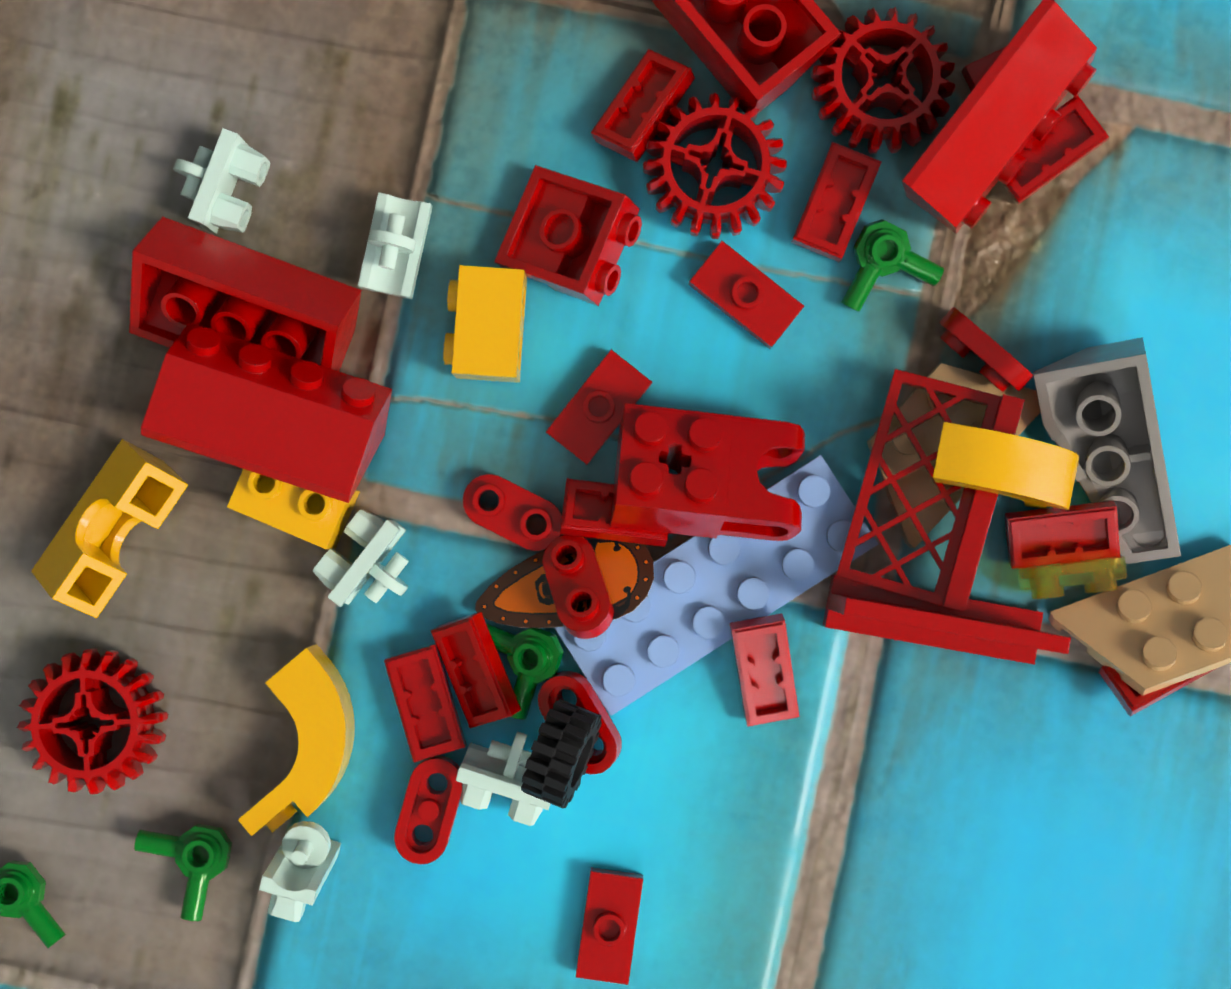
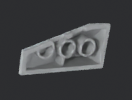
(1107, 415)

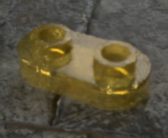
(1096, 575)

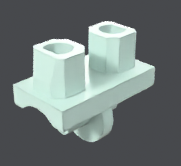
(213, 179)
(395, 246)
(348, 578)
(499, 772)
(299, 869)

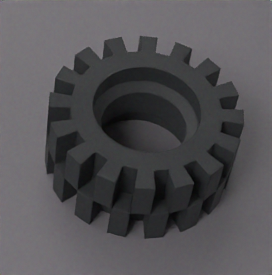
(561, 753)

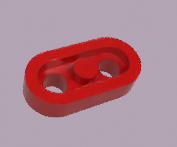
(999, 365)
(512, 512)
(575, 583)
(586, 698)
(430, 808)

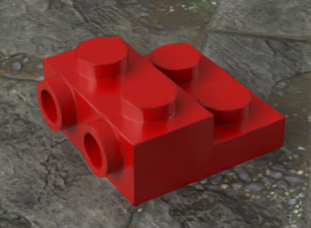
(570, 235)

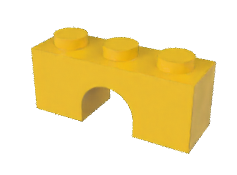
(83, 557)

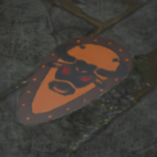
(525, 600)

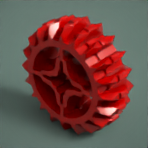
(898, 95)
(727, 122)
(91, 741)

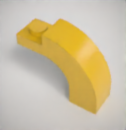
(1006, 465)
(326, 733)

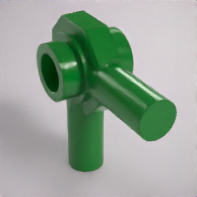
(883, 251)
(533, 658)
(200, 856)
(21, 896)

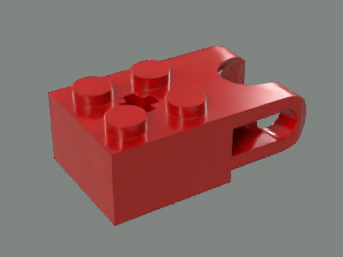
(716, 474)

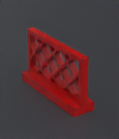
(973, 511)
(980, 630)

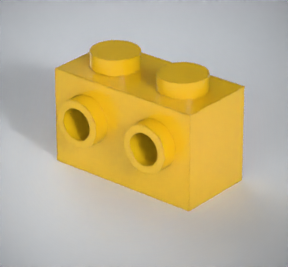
(487, 323)
(292, 508)

